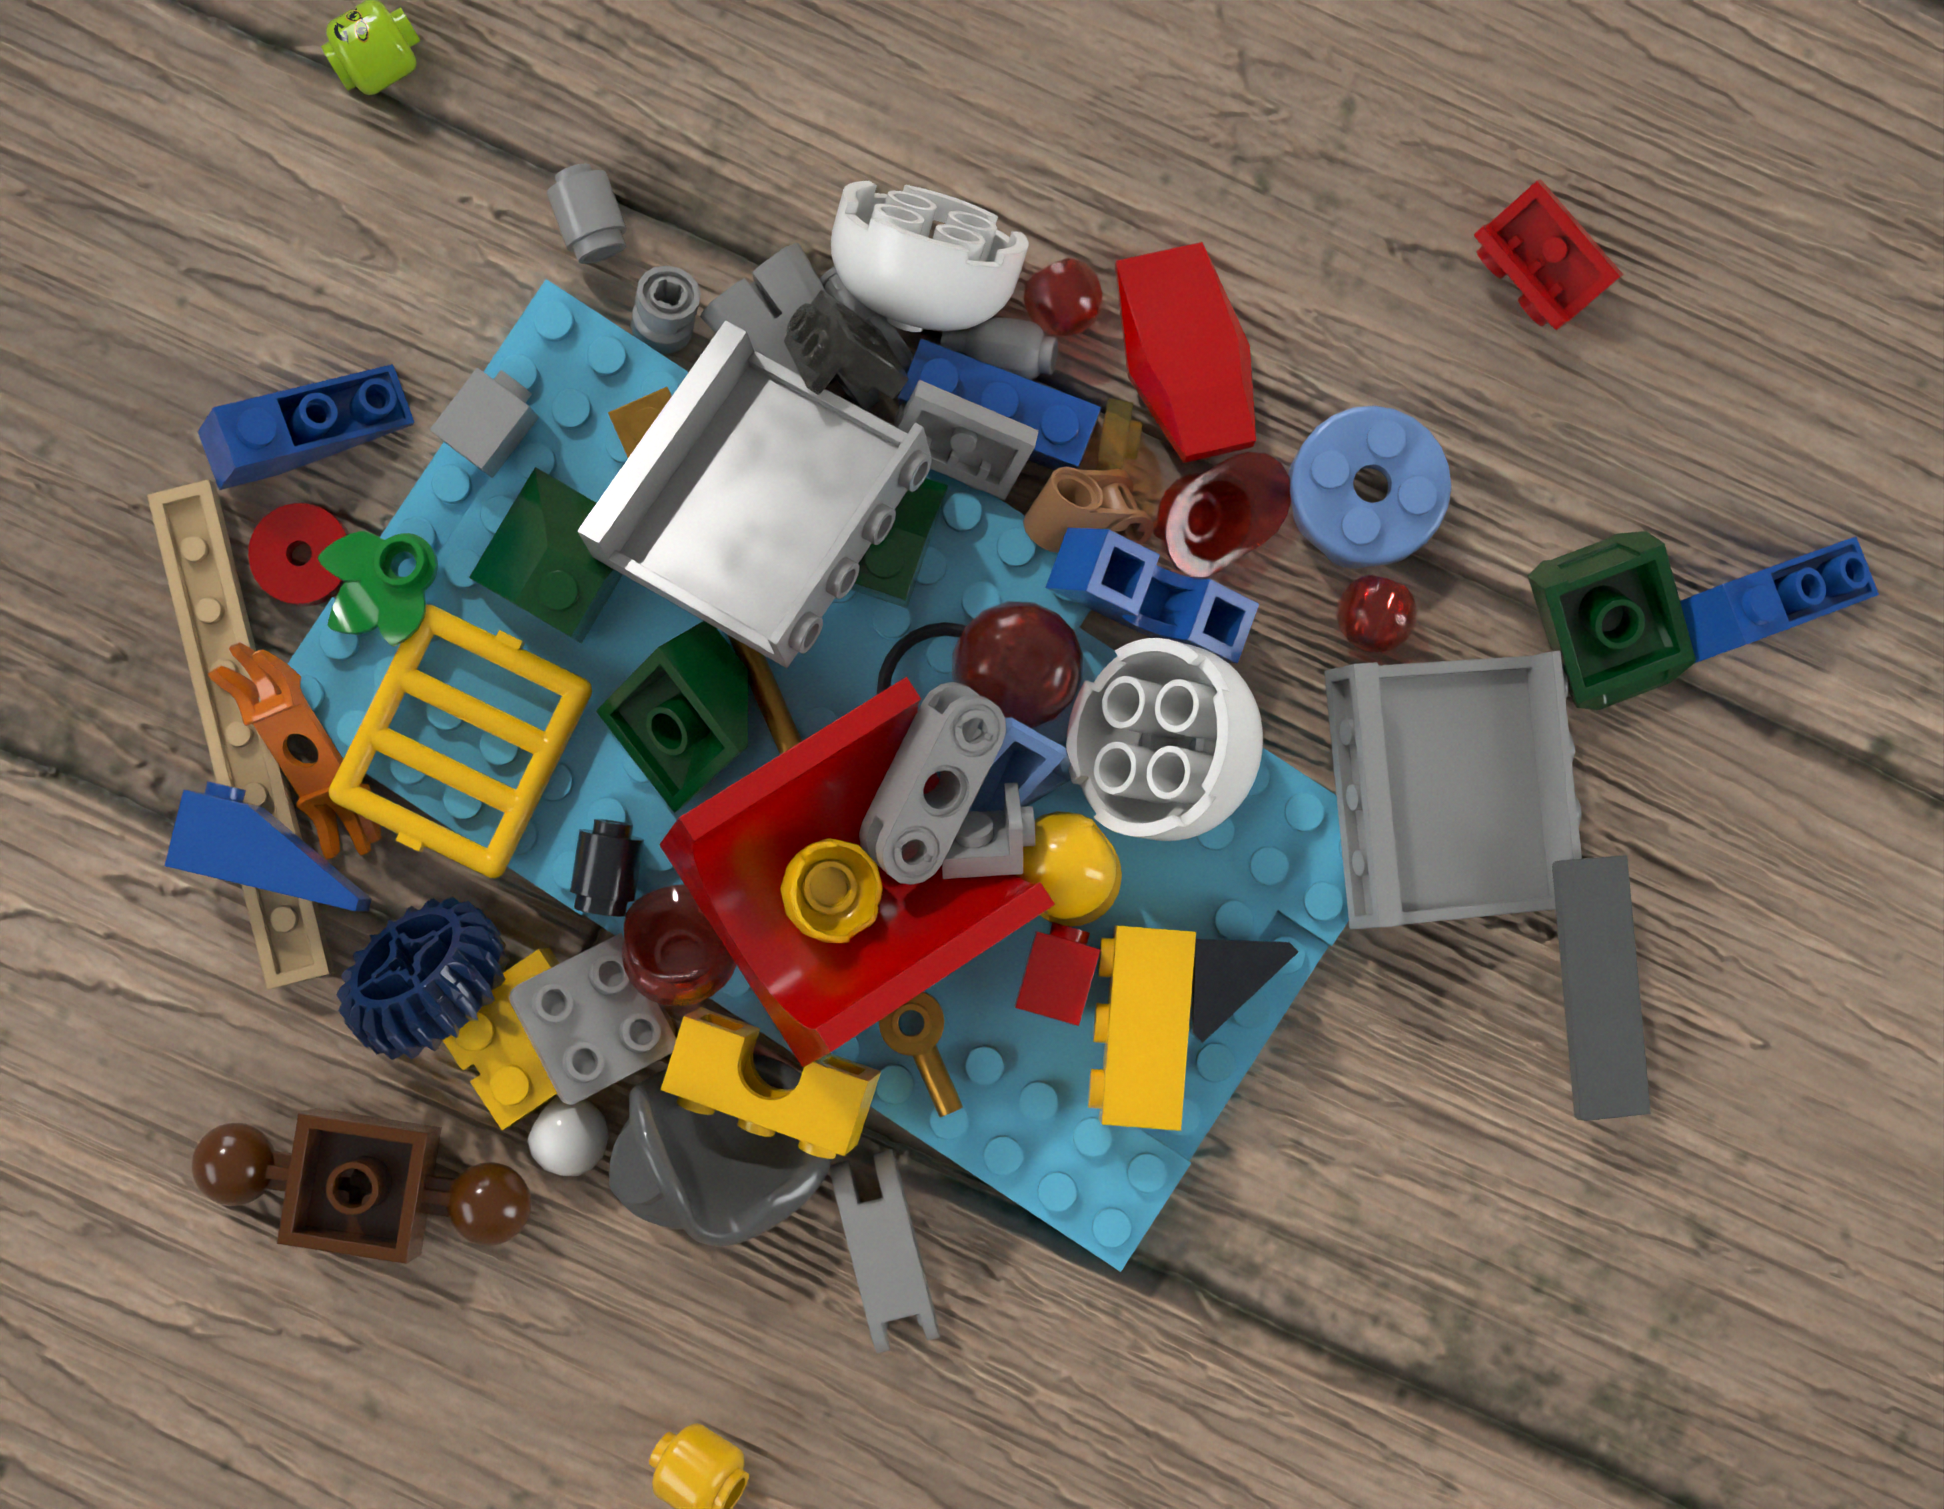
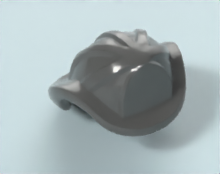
(706, 1169)

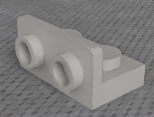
(968, 439)

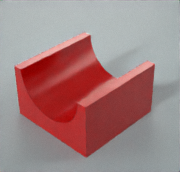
(737, 854)

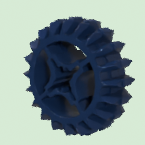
(422, 978)

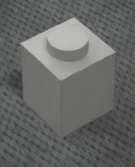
(486, 420)

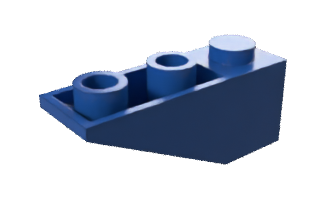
(301, 425)
(1777, 598)

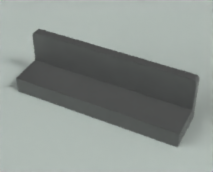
(1601, 988)

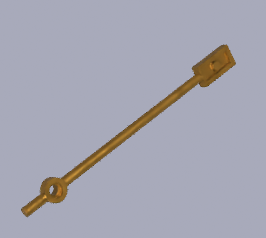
(631, 425)

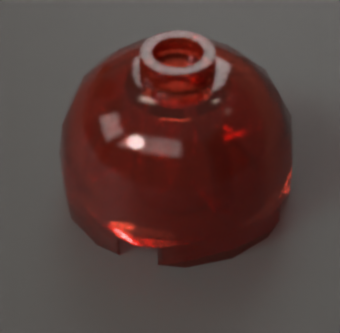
(1020, 661)

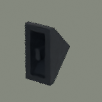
(1228, 976)

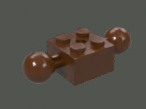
(325, 1211)

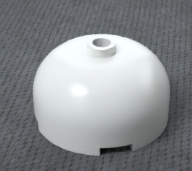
(922, 281)
(1164, 741)

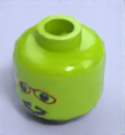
(371, 47)

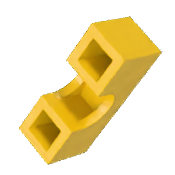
(716, 1071)

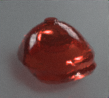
(673, 949)

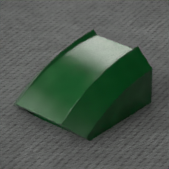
(1614, 618)

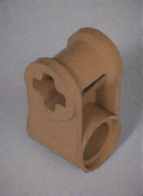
(1086, 501)

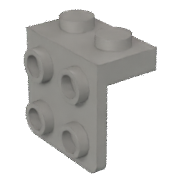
(591, 1022)

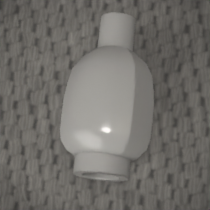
(1007, 344)

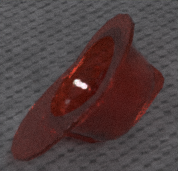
(1222, 512)

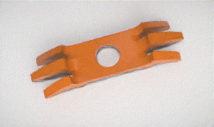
(284, 713)

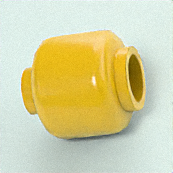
(698, 1470)

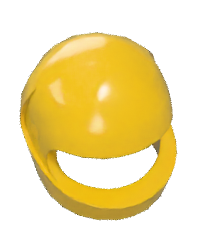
(1074, 867)

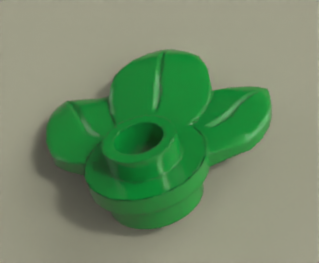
(372, 587)

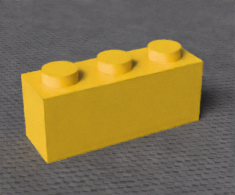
(1143, 1027)

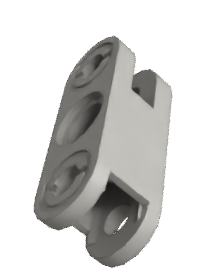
(914, 830)
(884, 1251)

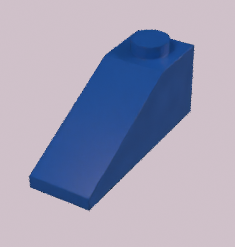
(251, 847)

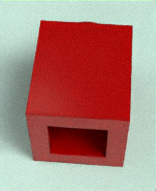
(1058, 974)

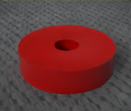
(272, 551)

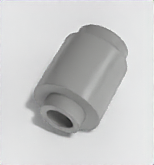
(587, 213)

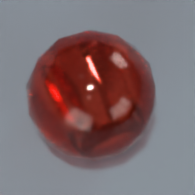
(1064, 297)
(1376, 613)

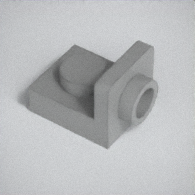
(992, 840)

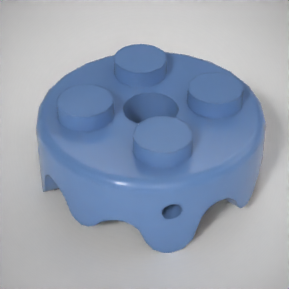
(1337, 519)

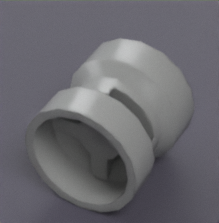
(665, 308)

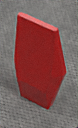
(1187, 351)

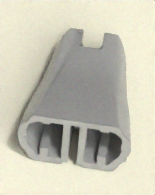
(767, 306)

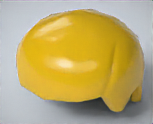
(832, 890)

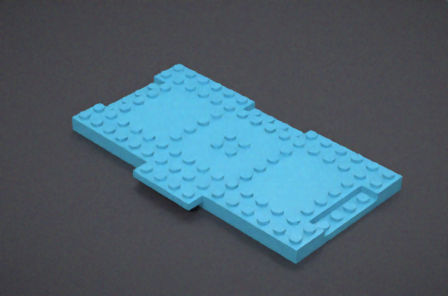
(1019, 1074)

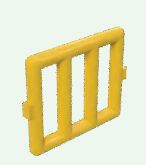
(516, 803)

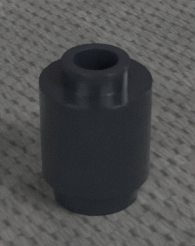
(606, 868)

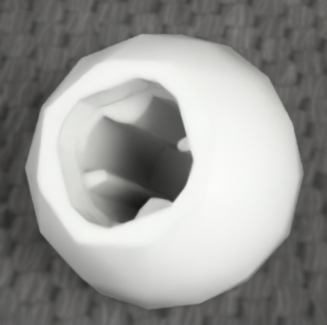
(568, 1137)

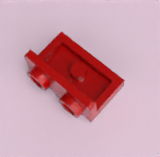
(1546, 257)

